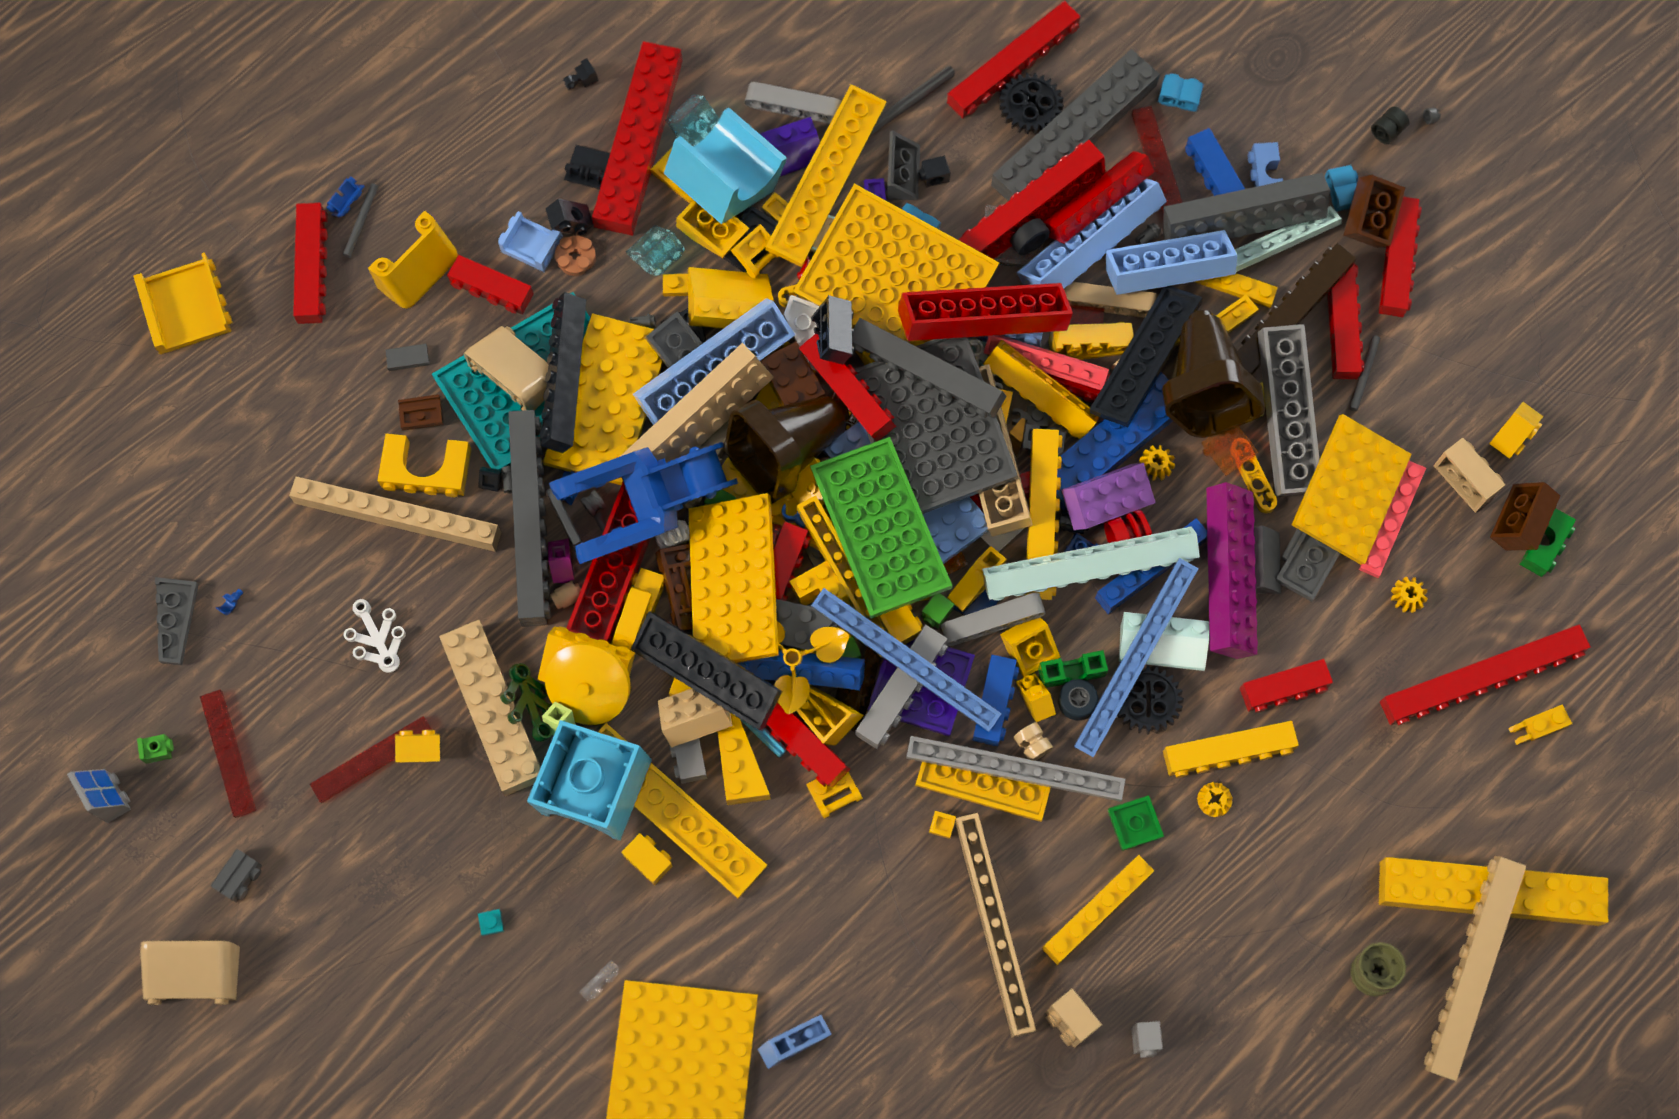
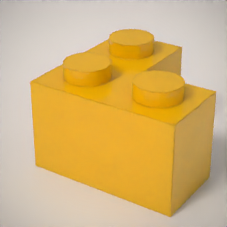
(1521, 425)
(810, 584)

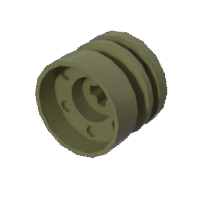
(1382, 958)

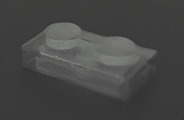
(593, 988)

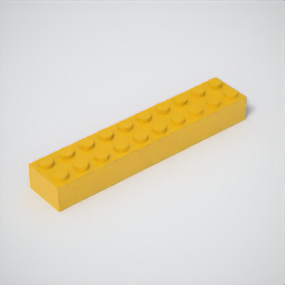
(1458, 887)

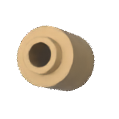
(566, 595)

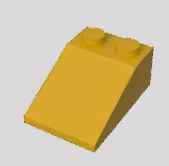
(708, 232)

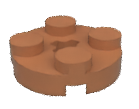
(575, 244)

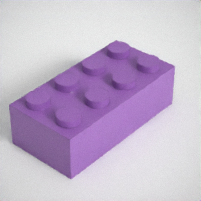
(1108, 496)

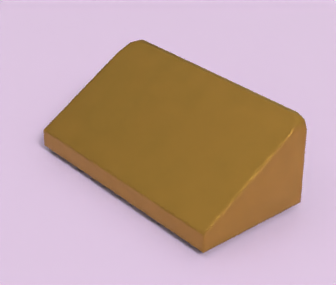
(1016, 436)

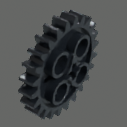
(1030, 102)
(1167, 700)

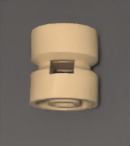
(1032, 741)

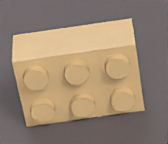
(1469, 474)
(691, 717)
(1072, 1018)

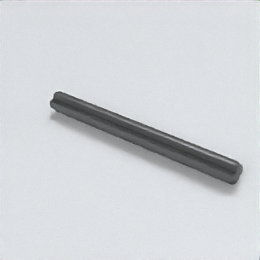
(913, 97)

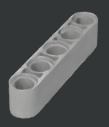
(791, 102)
(993, 619)

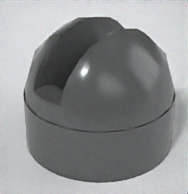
(1431, 115)

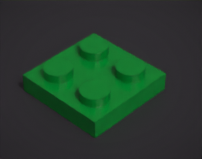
(1135, 823)

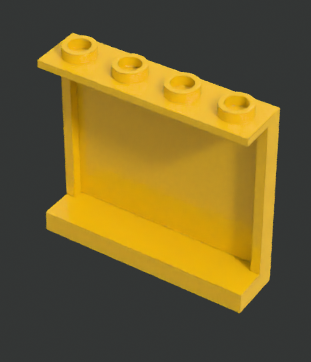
(183, 305)

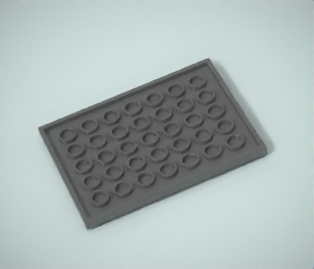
(940, 444)

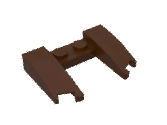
(672, 564)

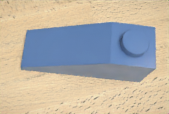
(794, 1041)

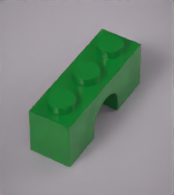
(1542, 559)
(1060, 672)

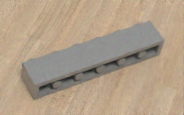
(898, 691)

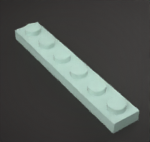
(1284, 239)

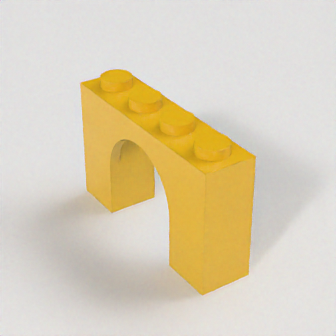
(447, 480)
(561, 637)

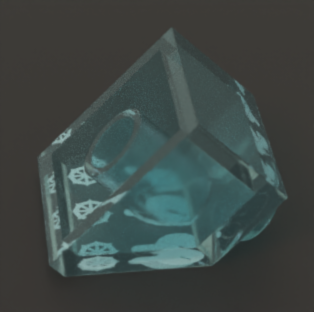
(693, 119)
(656, 250)

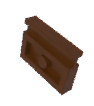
(420, 412)

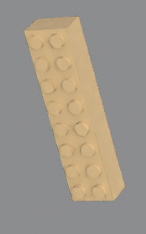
(706, 406)
(1006, 504)
(481, 687)

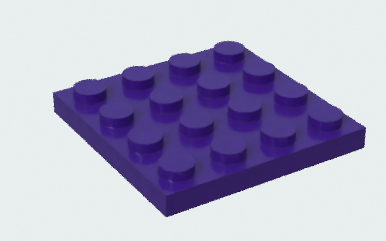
(927, 708)

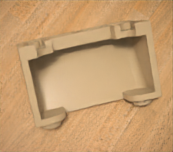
(510, 366)
(189, 970)

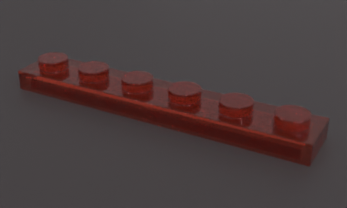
(1154, 147)
(228, 753)

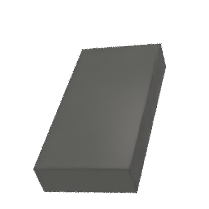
(407, 357)

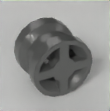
(593, 503)

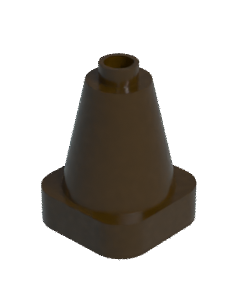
(1210, 382)
(780, 442)

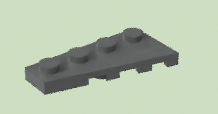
(175, 610)

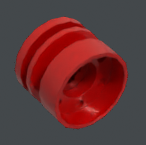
(1134, 526)

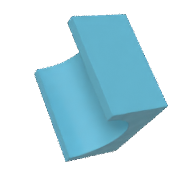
(727, 168)
(590, 779)

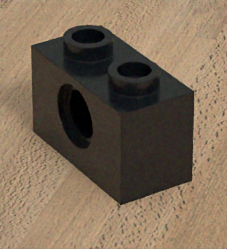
(569, 217)

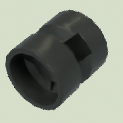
(1390, 125)

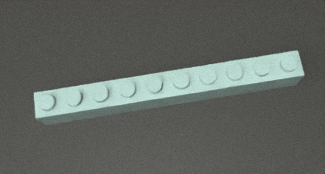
(1090, 563)

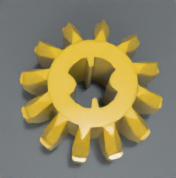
(1160, 457)
(1416, 592)

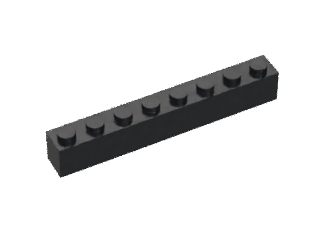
(563, 373)

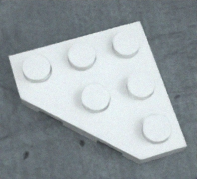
(798, 316)

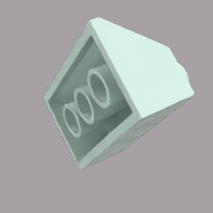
(1180, 645)

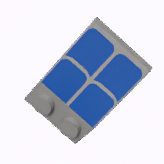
(100, 793)

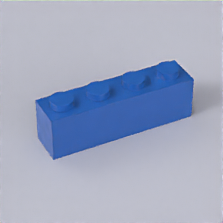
(1212, 163)
(996, 694)

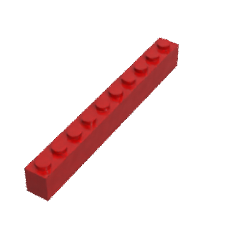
(1485, 674)

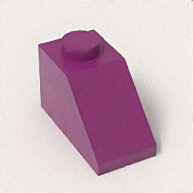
(560, 561)

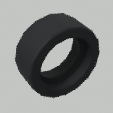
(1030, 236)

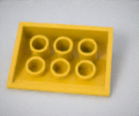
(723, 295)

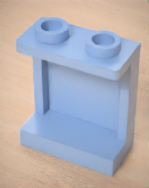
(529, 242)

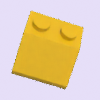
(1030, 645)

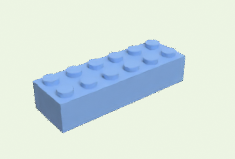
(1171, 262)

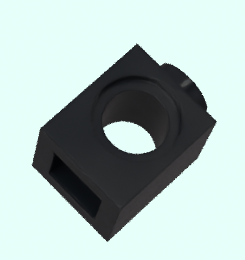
(934, 171)

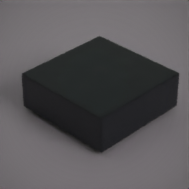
(489, 479)

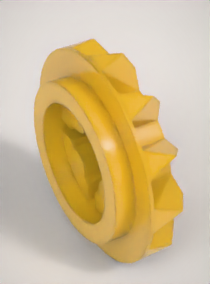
(1214, 809)

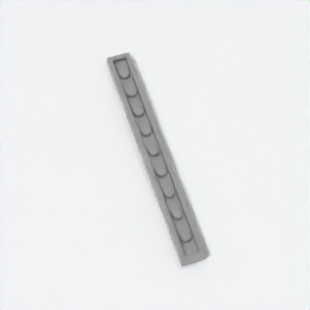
(1016, 768)

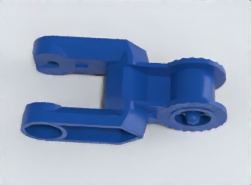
(654, 491)

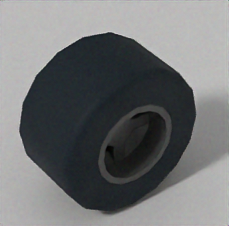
(1083, 694)

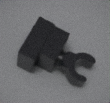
(584, 73)

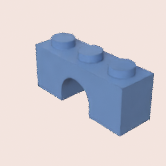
(1263, 158)

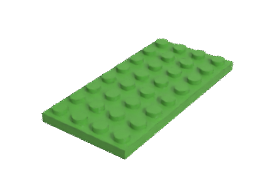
(881, 527)

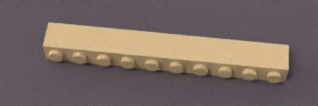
(395, 514)
(995, 925)
(1474, 968)

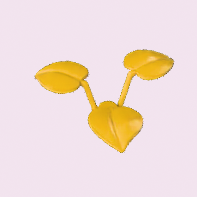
(829, 647)

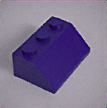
(796, 142)

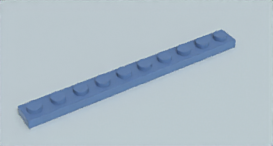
(1136, 657)
(906, 659)

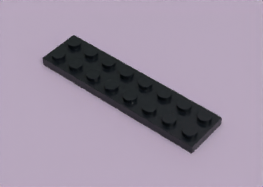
(1145, 356)
(706, 671)

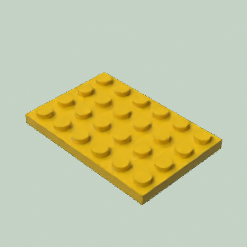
(1351, 489)

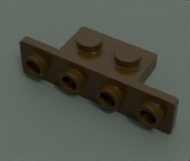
(860, 699)

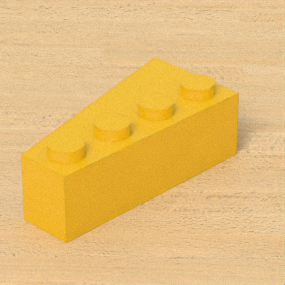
(1092, 340)
(740, 769)

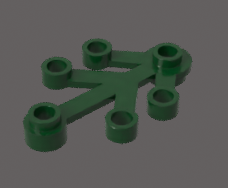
(521, 677)

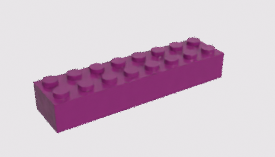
(1231, 571)

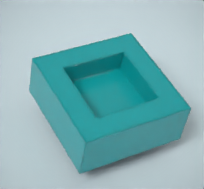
(491, 922)

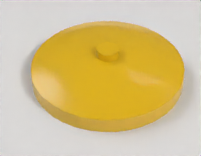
(588, 682)

